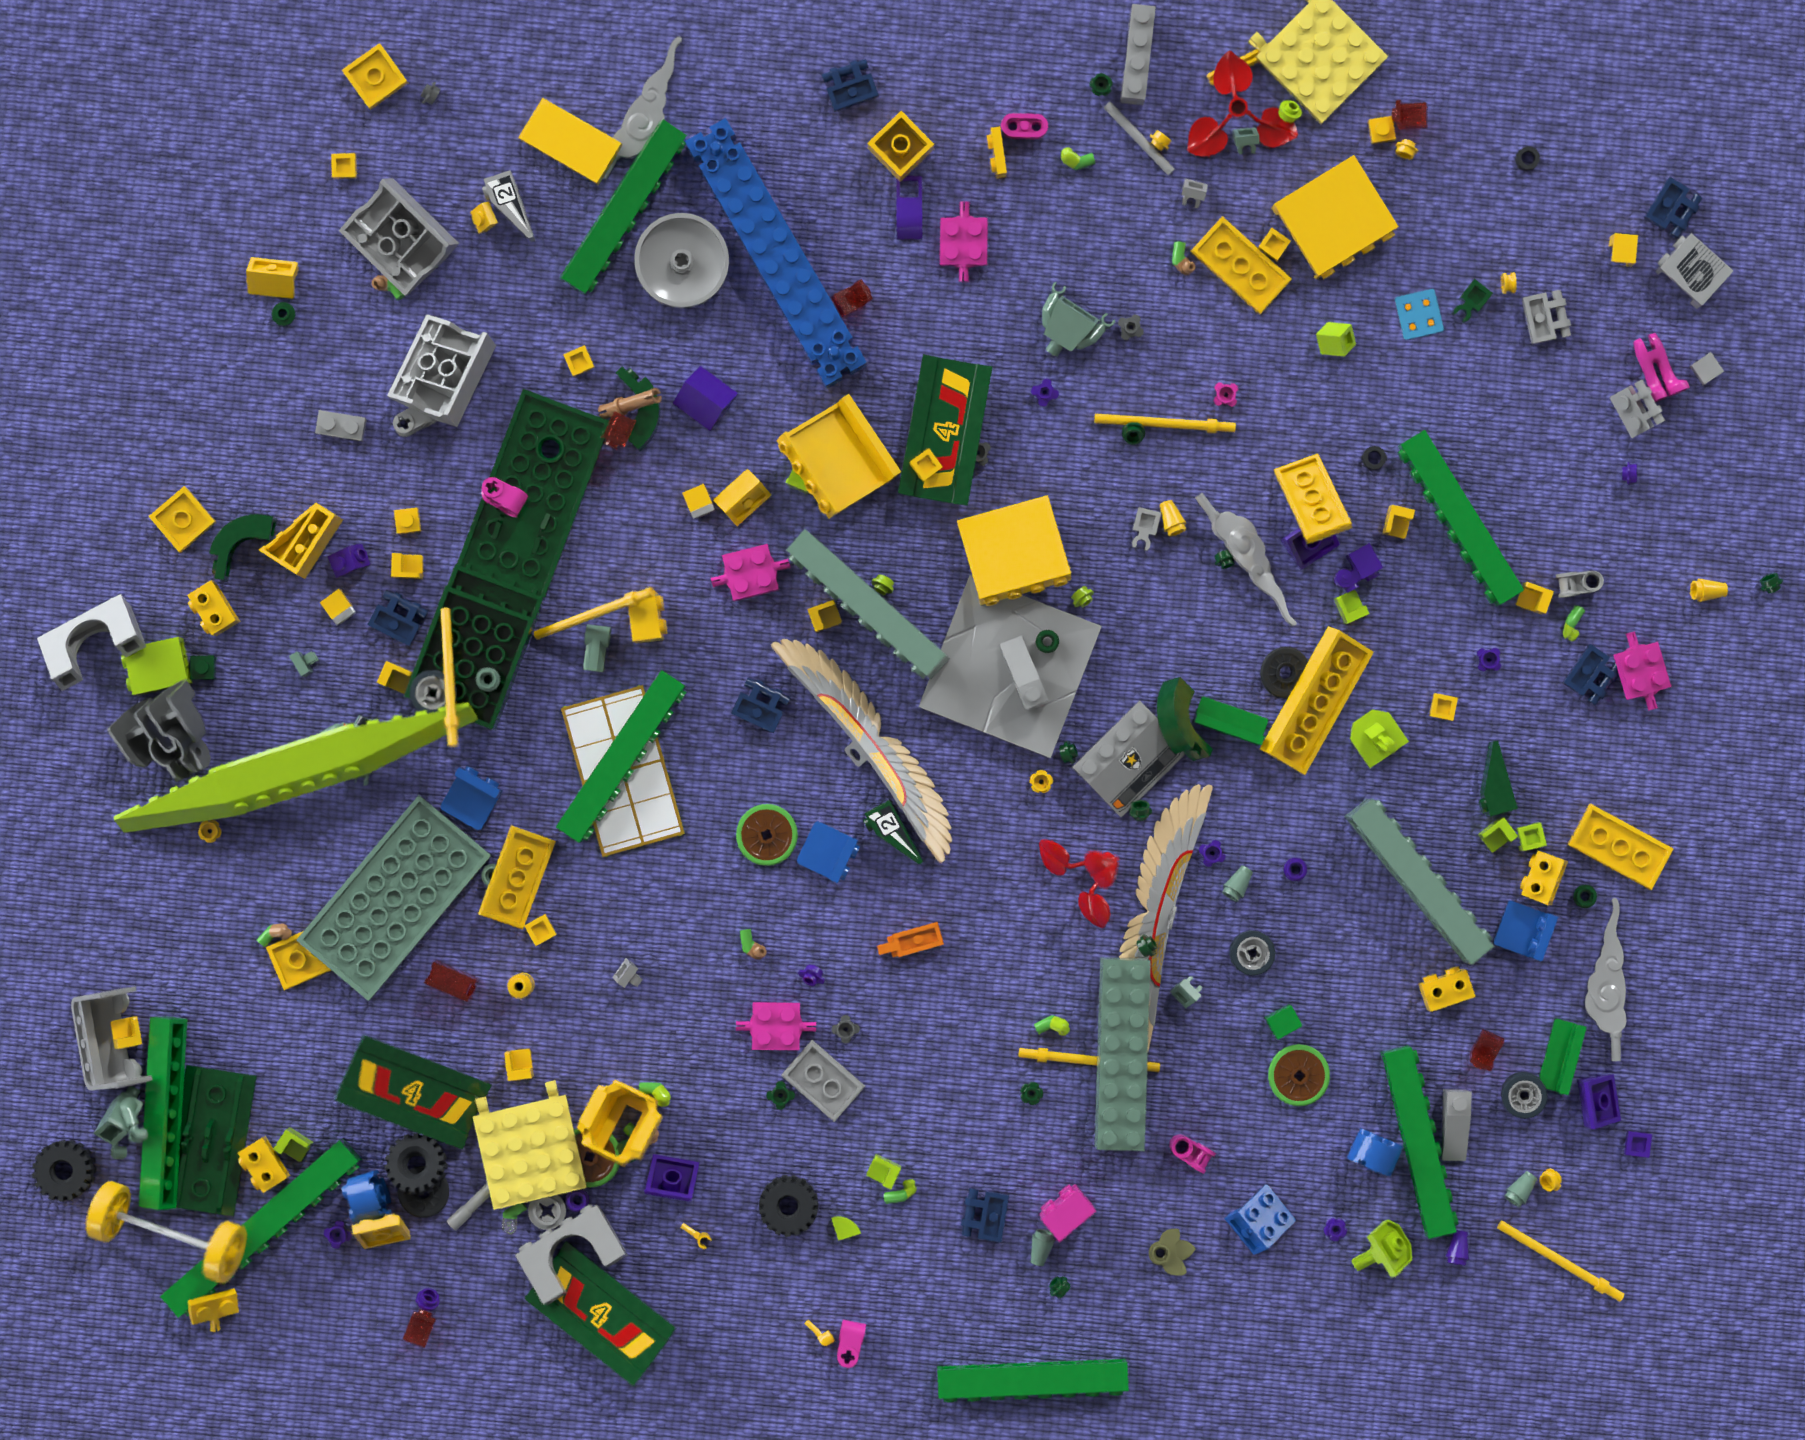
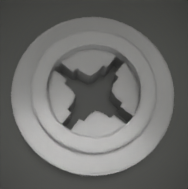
(547, 1222)

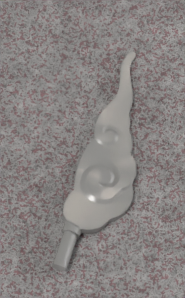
(645, 111)
(1247, 551)
(1608, 988)

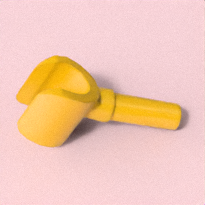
(698, 1236)
(825, 1338)

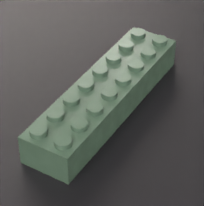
(870, 606)
(1419, 881)
(1122, 1054)

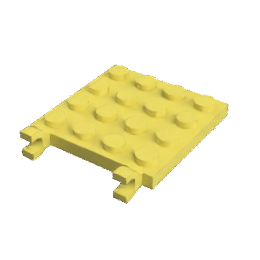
(1319, 57)
(529, 1150)

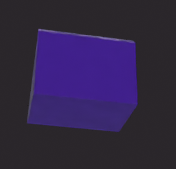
(704, 398)
(1304, 553)
(1599, 1101)
(672, 1178)

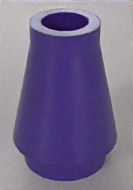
(1458, 1249)

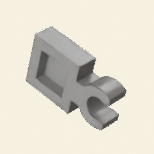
(1146, 524)

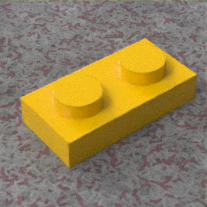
(994, 142)

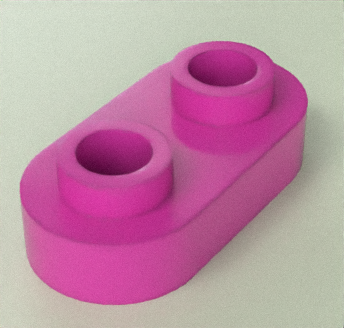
(1024, 126)

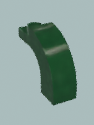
(648, 416)
(235, 533)
(1175, 722)

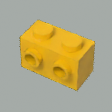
(214, 607)
(1547, 879)
(1446, 992)
(267, 1161)

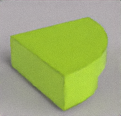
(845, 1227)

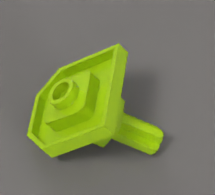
(1376, 736)
(1388, 1247)

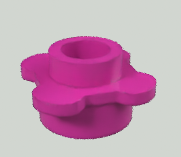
(1221, 389)

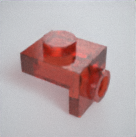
(1410, 115)
(852, 298)
(618, 430)
(1485, 1050)
(419, 1328)

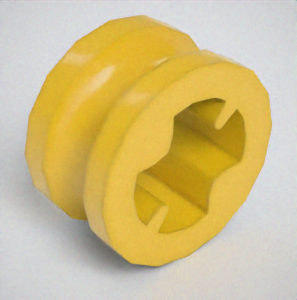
(1508, 283)

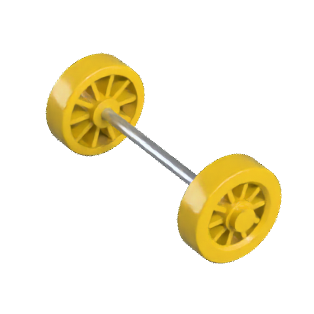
(110, 1212)

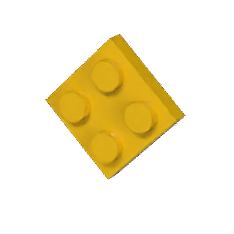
(375, 76)
(182, 519)
(381, 1232)

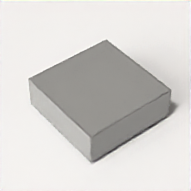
(1706, 368)

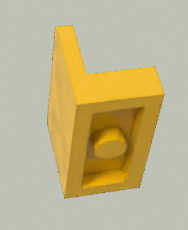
(271, 277)
(742, 497)

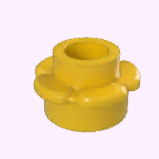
(1160, 140)
(1406, 149)
(1047, 781)
(203, 831)
(1550, 1180)

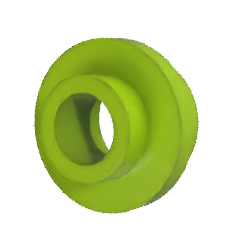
(1289, 111)
(882, 584)
(1082, 597)

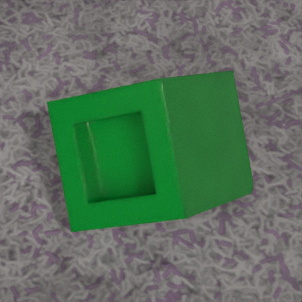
(1283, 1021)

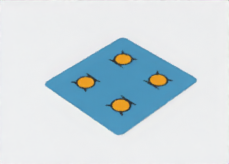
(1419, 314)

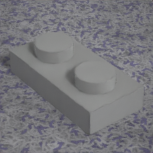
(340, 425)

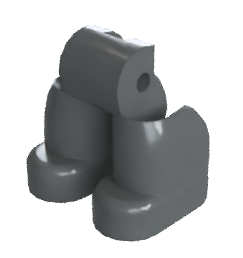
(145, 730)

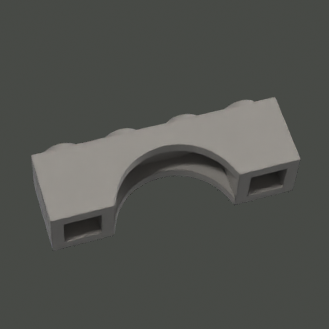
(1138, 54)

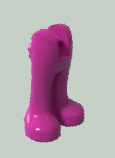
(1658, 356)

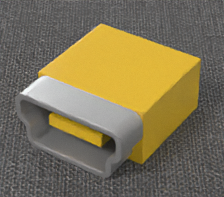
(698, 501)
(338, 607)

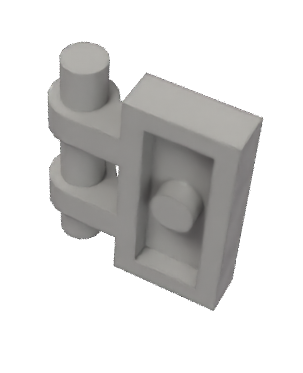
(1539, 317)
(1632, 410)

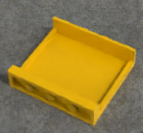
(1336, 217)
(838, 456)
(1014, 551)

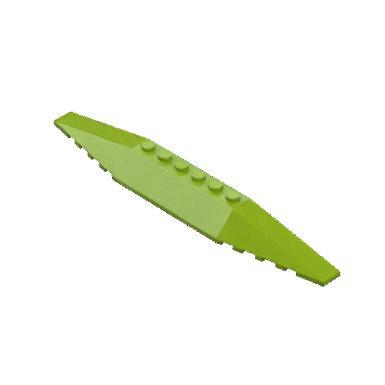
(291, 770)

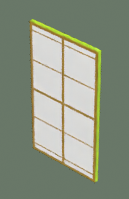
(646, 804)

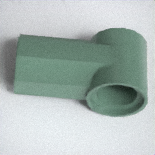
(596, 641)

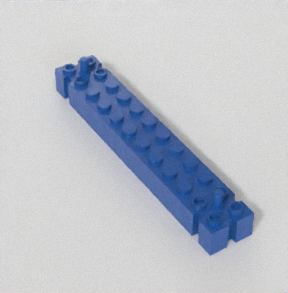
(776, 253)

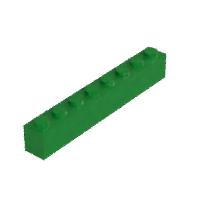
(623, 206)
(1460, 518)
(621, 756)
(163, 1113)
(1418, 1141)
(1032, 1379)

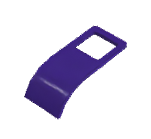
(909, 212)

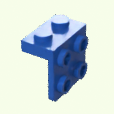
(471, 797)
(828, 851)

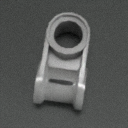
(416, 422)
(1575, 583)

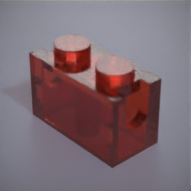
(452, 981)

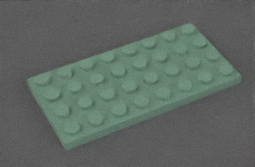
(393, 897)

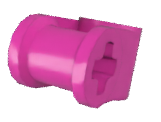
(506, 498)
(1194, 1155)
(850, 1339)

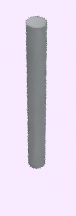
(1139, 138)

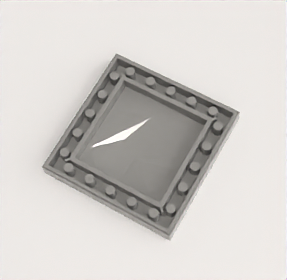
(977, 683)

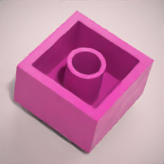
(1066, 1211)

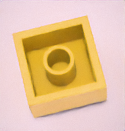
(900, 146)
(647, 620)

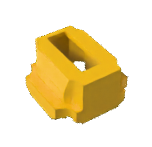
(604, 1113)

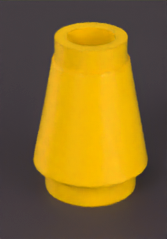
(1172, 518)
(1706, 590)

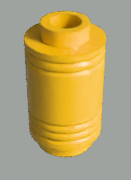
(527, 981)

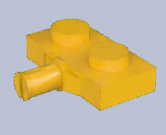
(213, 1308)

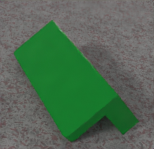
(1230, 720)
(1562, 1055)

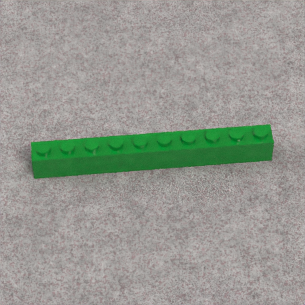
(272, 1220)

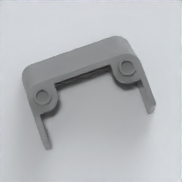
(100, 1062)

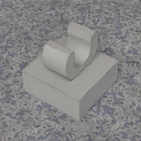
(1194, 190)
(627, 973)

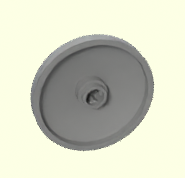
(681, 260)

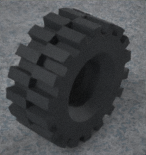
(398, 1164)
(81, 1165)
(788, 1187)

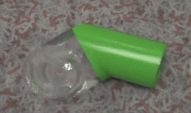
(509, 1218)

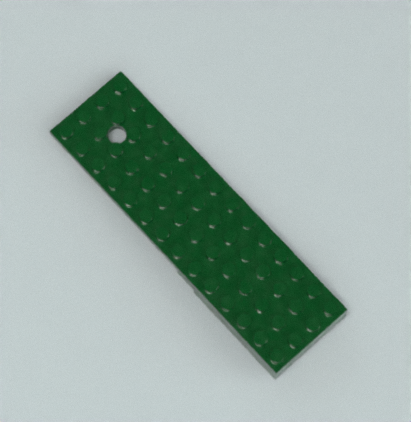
(512, 560)

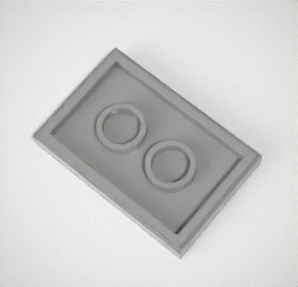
(823, 1080)

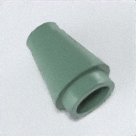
(1237, 884)
(1521, 1189)
(1041, 1246)

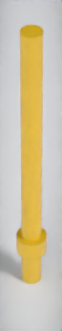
(1210, 425)
(630, 599)
(451, 721)
(1043, 1055)
(1600, 1284)

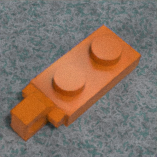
(912, 940)

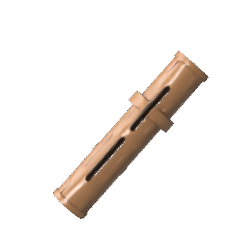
(624, 405)

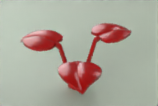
(1230, 76)
(1101, 867)

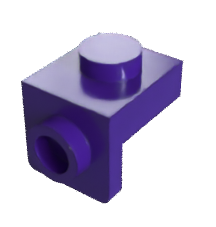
(348, 560)

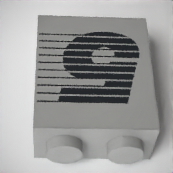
(1694, 269)

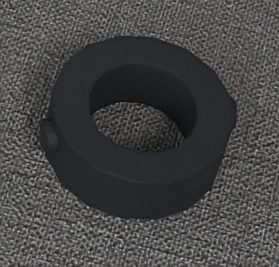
(1523, 166)
(1380, 451)

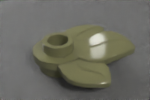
(1174, 1252)

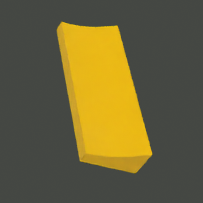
(1316, 700)

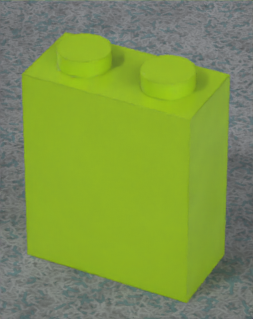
(157, 666)

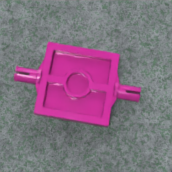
(963, 241)
(750, 572)
(1642, 670)
(776, 1026)

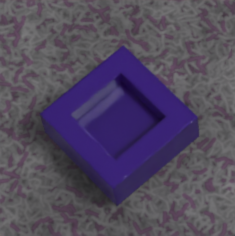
(1638, 1144)

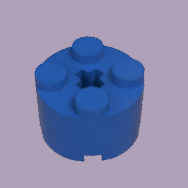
(1375, 1152)
(367, 1196)

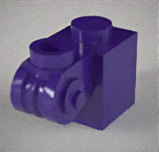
(1364, 565)

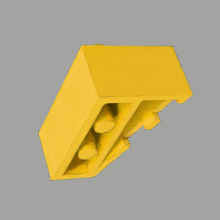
(304, 540)

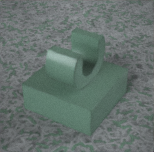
(1244, 137)
(303, 663)
(1185, 992)

